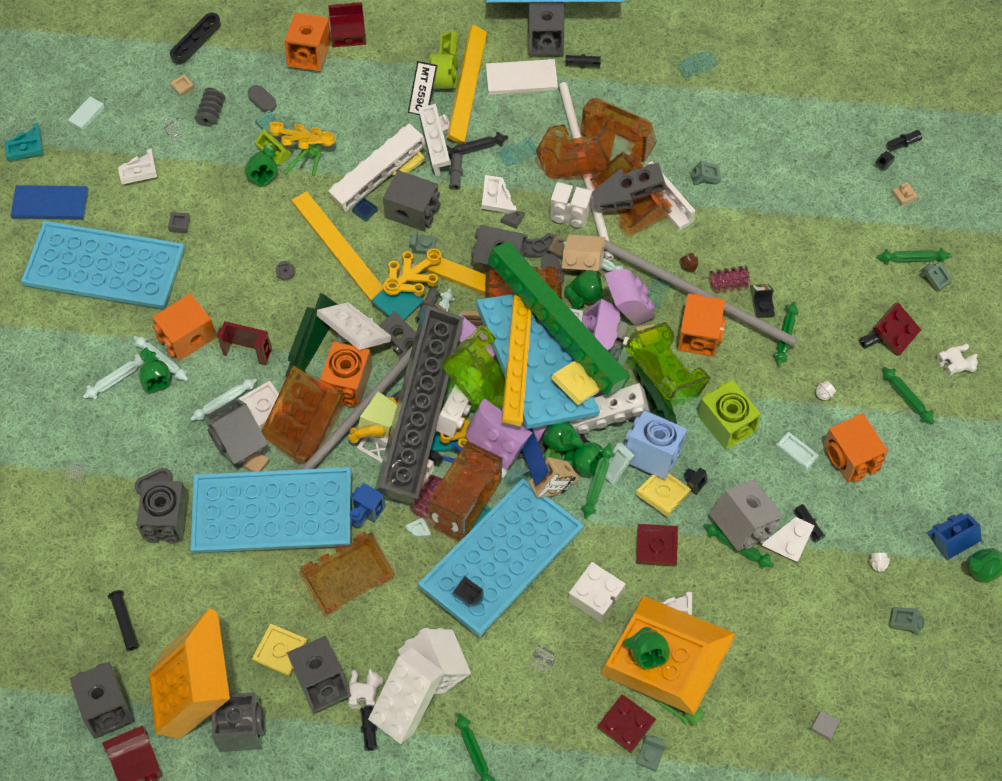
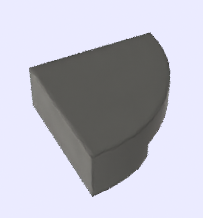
(513, 219)

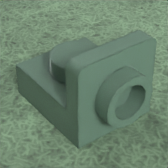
(706, 172)
(421, 243)
(936, 275)
(619, 354)
(907, 619)
(651, 752)

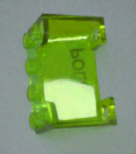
(653, 354)
(476, 370)

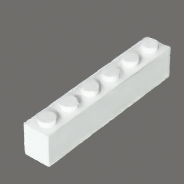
(377, 167)

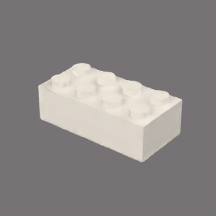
(406, 695)

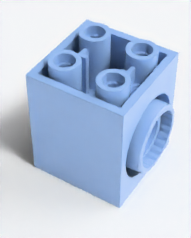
(655, 444)

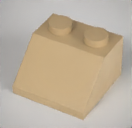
(583, 253)

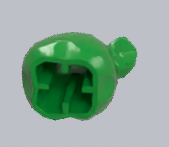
(261, 166)
(585, 289)
(153, 373)
(562, 437)
(584, 459)
(986, 565)
(648, 648)

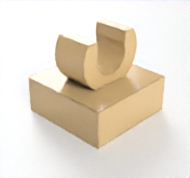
(904, 194)

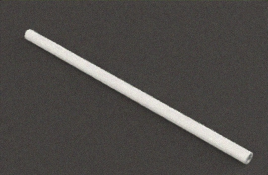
(575, 131)

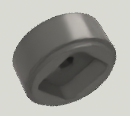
(285, 270)

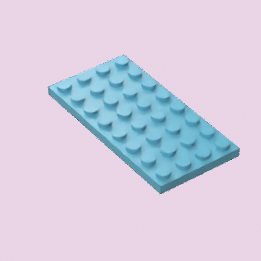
(103, 264)
(544, 400)
(271, 510)
(502, 556)

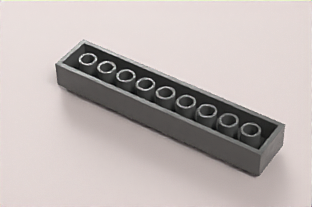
(418, 405)

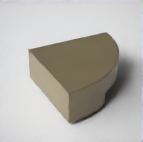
(556, 246)

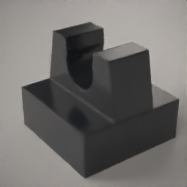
(696, 479)

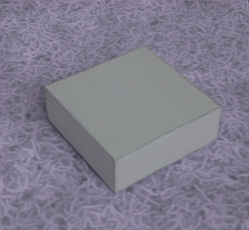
(825, 725)

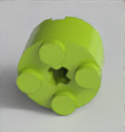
(446, 70)

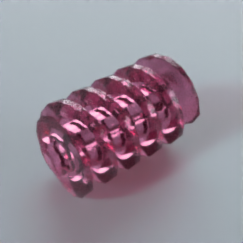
(729, 278)
(420, 506)

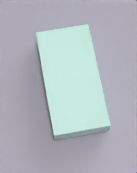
(86, 113)
(797, 451)
(618, 463)

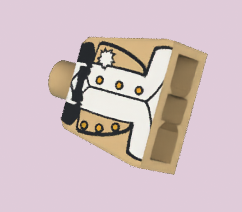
(556, 480)

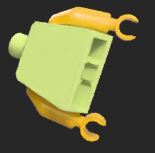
(375, 419)

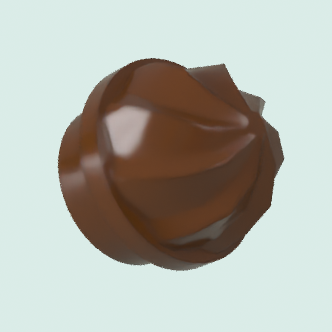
(689, 262)

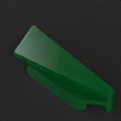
(309, 335)
(660, 405)

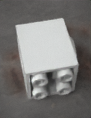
(444, 651)

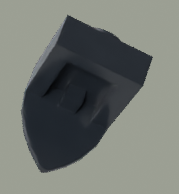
(468, 592)

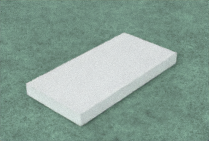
(521, 77)
(353, 326)
(260, 402)

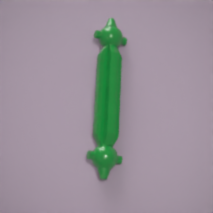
(914, 256)
(787, 327)
(908, 395)
(597, 480)
(752, 553)
(473, 748)

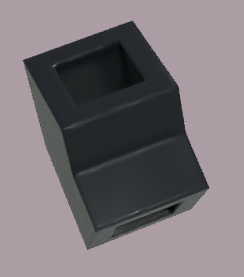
(885, 160)

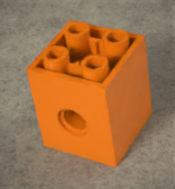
(307, 41)
(702, 325)
(183, 327)
(348, 371)
(855, 448)

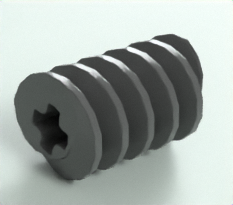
(210, 107)

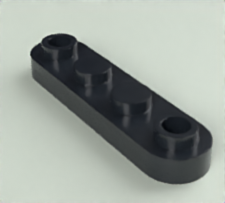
(195, 38)

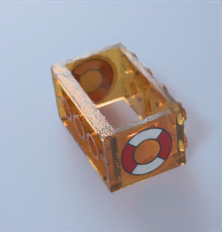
(464, 491)

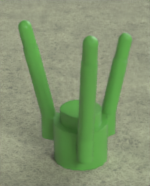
(312, 151)
(685, 718)

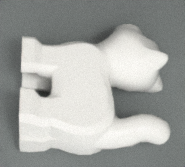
(955, 360)
(362, 691)

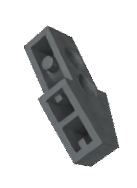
(613, 196)
(394, 324)

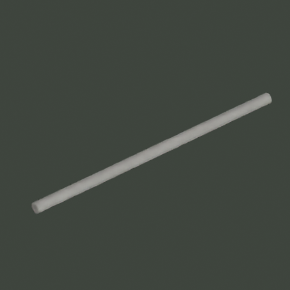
(690, 288)
(355, 415)

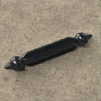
(477, 144)

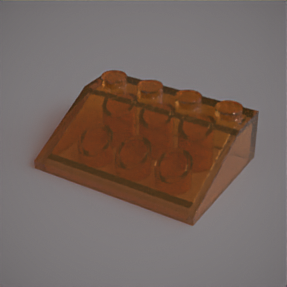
(301, 414)

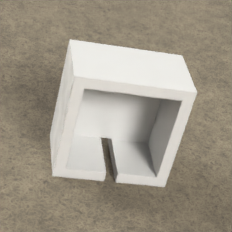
(571, 213)
(594, 592)

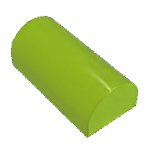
(448, 43)
(281, 155)

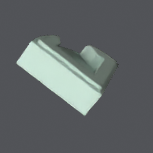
(418, 528)

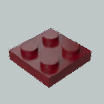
(897, 329)
(657, 545)
(626, 723)

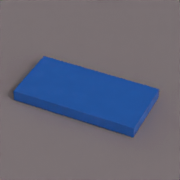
(49, 202)

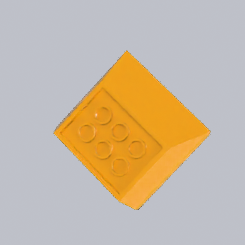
(694, 657)
(189, 678)

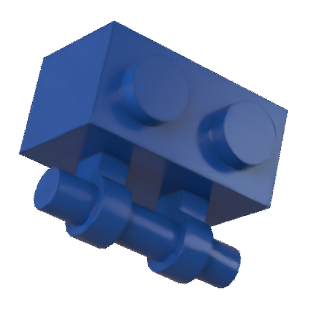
(367, 504)
(956, 534)

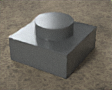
(179, 222)

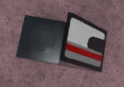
(762, 300)

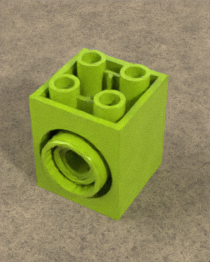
(729, 414)

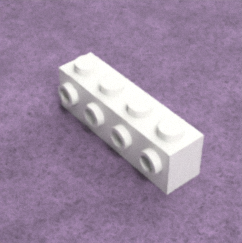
(615, 408)
(453, 412)

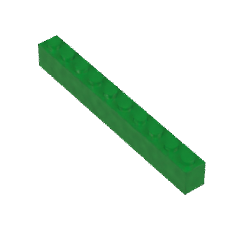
(558, 318)

